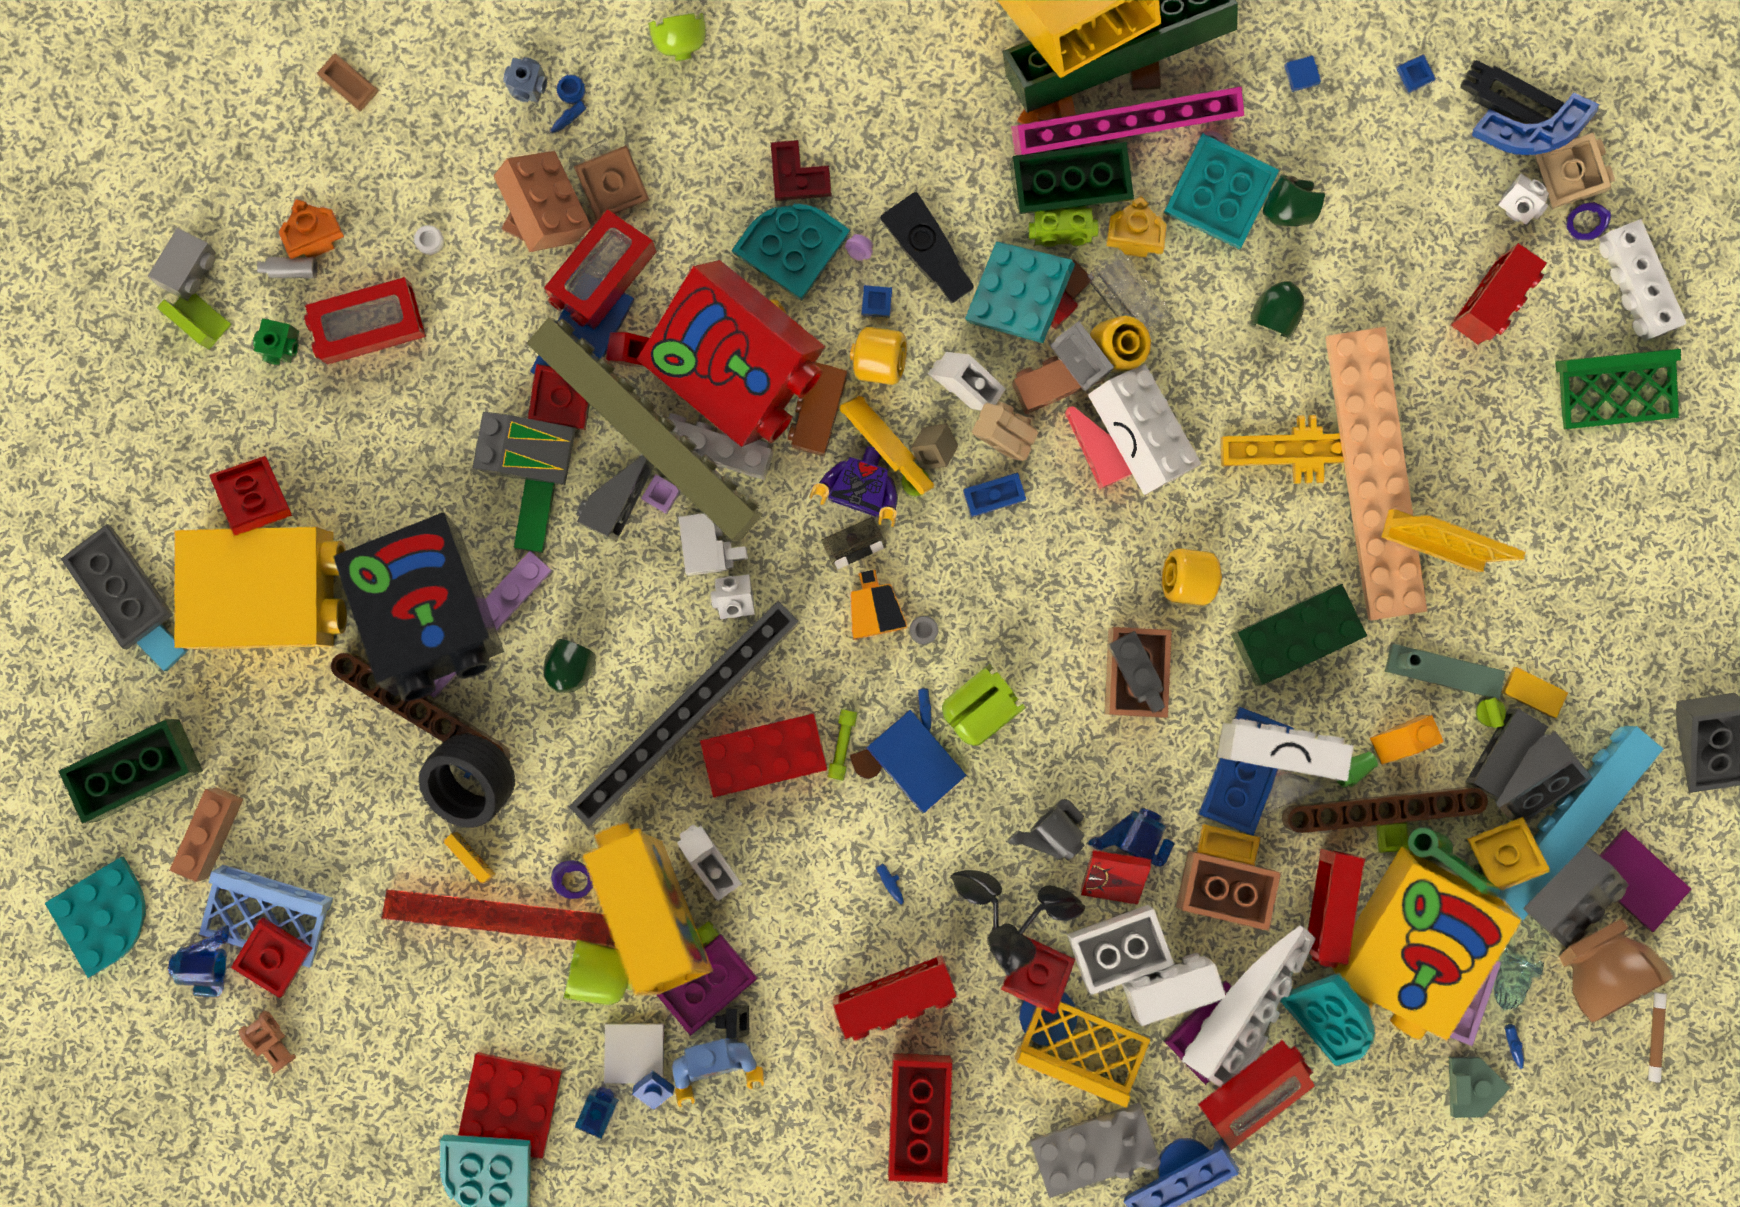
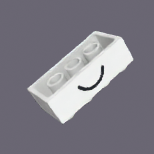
(1144, 428)
(1292, 752)

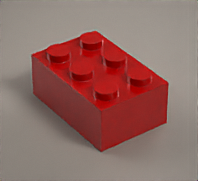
(1499, 294)

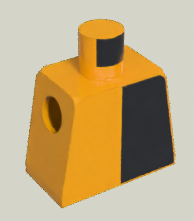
(875, 608)

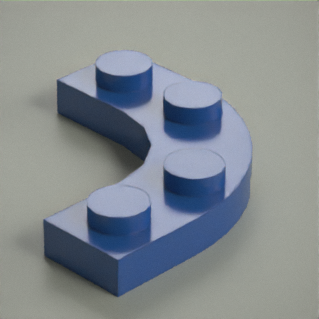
(1537, 138)

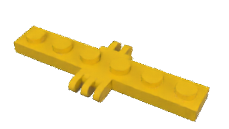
(1304, 449)

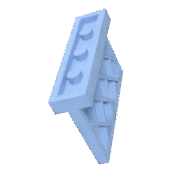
(265, 892)

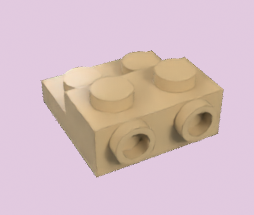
(1575, 171)

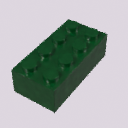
(1299, 635)
(130, 771)

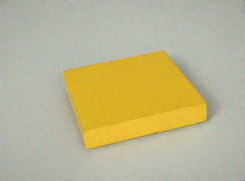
(1508, 854)

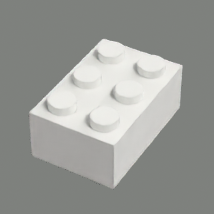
(1120, 949)
(1174, 989)

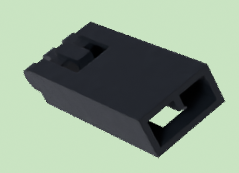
(1479, 85)

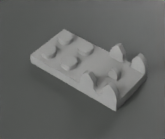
(1095, 1150)

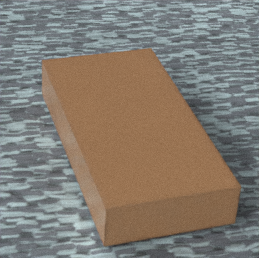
(347, 82)

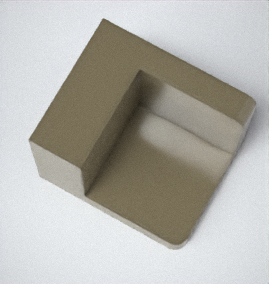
(934, 446)

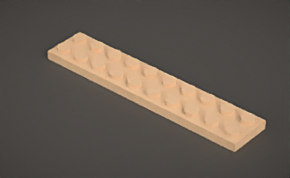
(1374, 470)

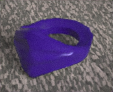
(1604, 214)
(570, 866)

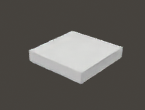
(633, 1051)

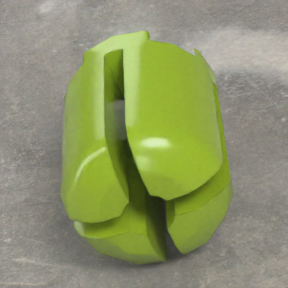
(981, 707)

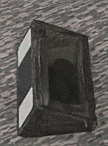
(854, 543)

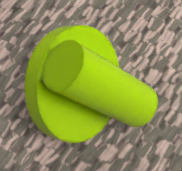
(1491, 712)

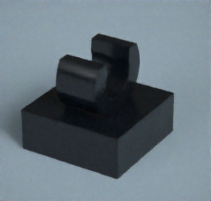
(734, 1021)

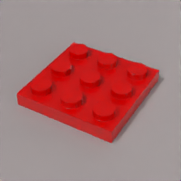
(510, 1101)

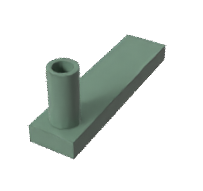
(1445, 671)

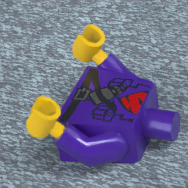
(860, 486)

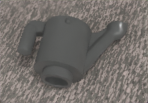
(1054, 832)

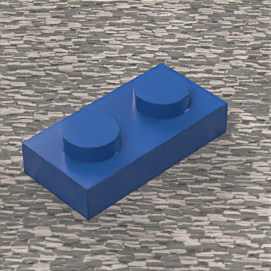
(994, 495)

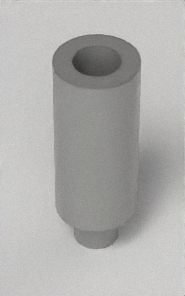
(289, 268)

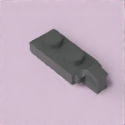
(1138, 670)

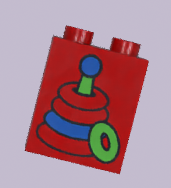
(732, 354)

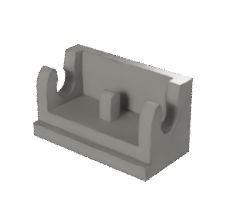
(1081, 356)

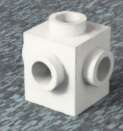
(1524, 199)
(733, 596)

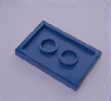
(916, 761)

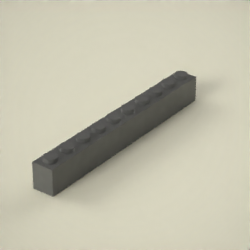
(684, 714)

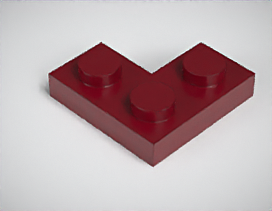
(791, 180)

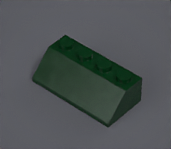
(1071, 178)

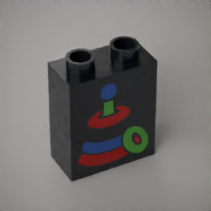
(419, 607)

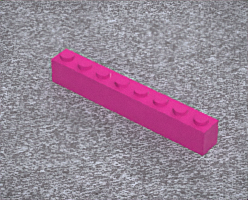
(1127, 121)

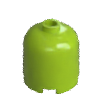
(596, 975)

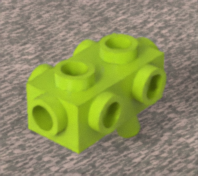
(1064, 226)

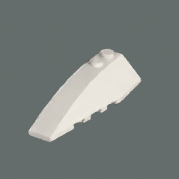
(1237, 1025)

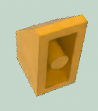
(1407, 739)

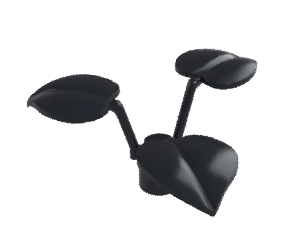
(1005, 942)

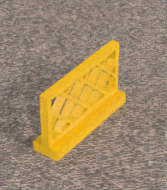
(1447, 541)
(1080, 1076)

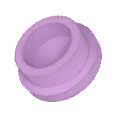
(859, 247)

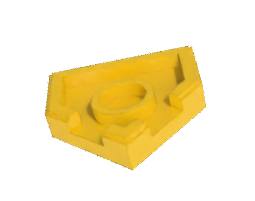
(1136, 230)

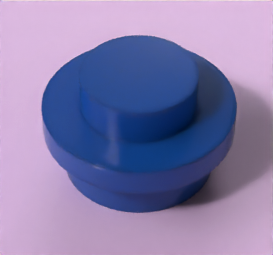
(570, 89)

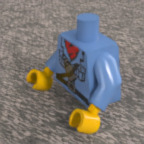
(713, 1060)

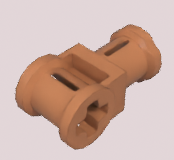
(267, 1041)

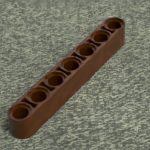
(407, 709)
(1397, 813)

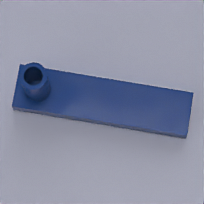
(1188, 1180)

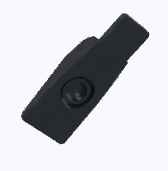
(927, 246)

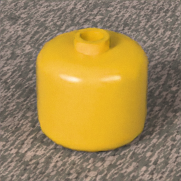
(1123, 342)
(879, 355)
(1191, 577)

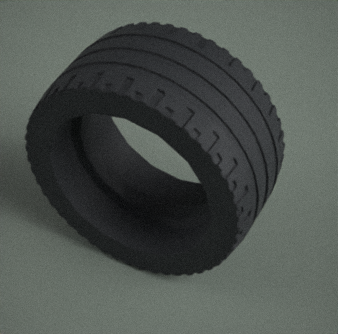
(449, 798)

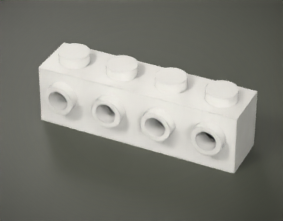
(1641, 280)
(748, 460)

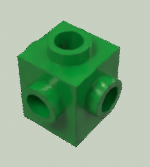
(276, 342)

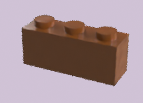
(818, 412)

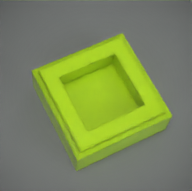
(1392, 837)

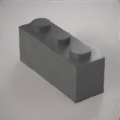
(1505, 752)

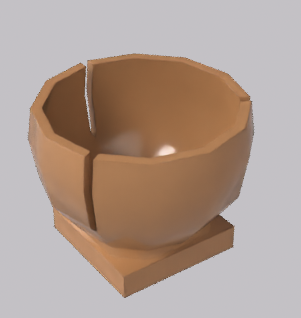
(1612, 970)

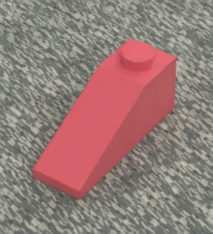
(1099, 449)

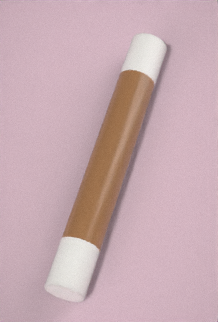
(1657, 1037)

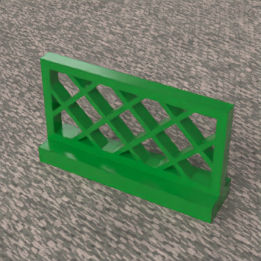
(1610, 365)

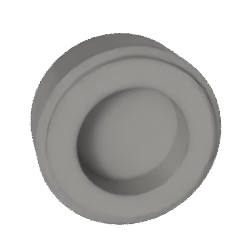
(923, 630)

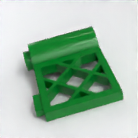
(1439, 848)

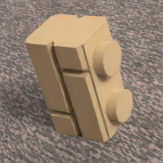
(1005, 431)

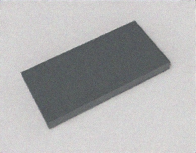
(117, 587)

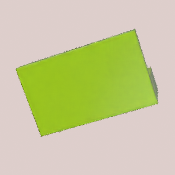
(196, 319)

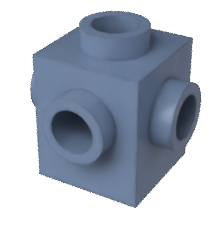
(528, 87)

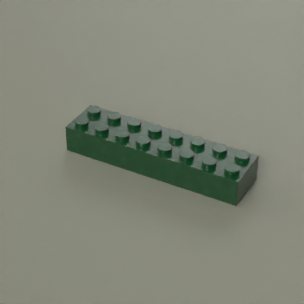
(1181, 28)

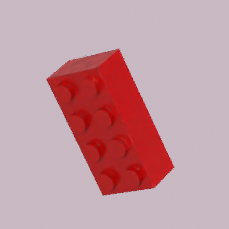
(763, 755)
(894, 997)
(920, 1118)

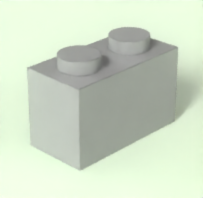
(182, 264)

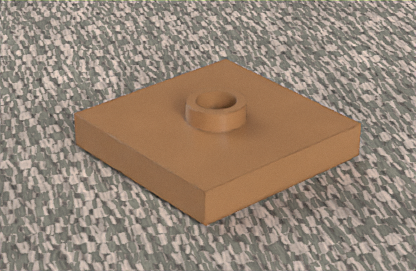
(611, 182)

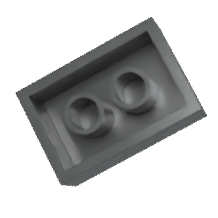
(1577, 896)

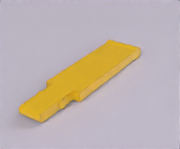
(885, 442)

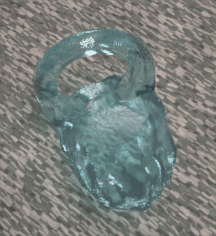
(1514, 979)

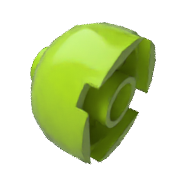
(679, 35)

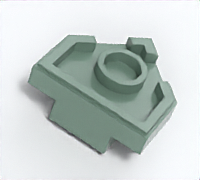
(1473, 1087)

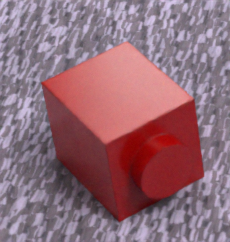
(625, 348)

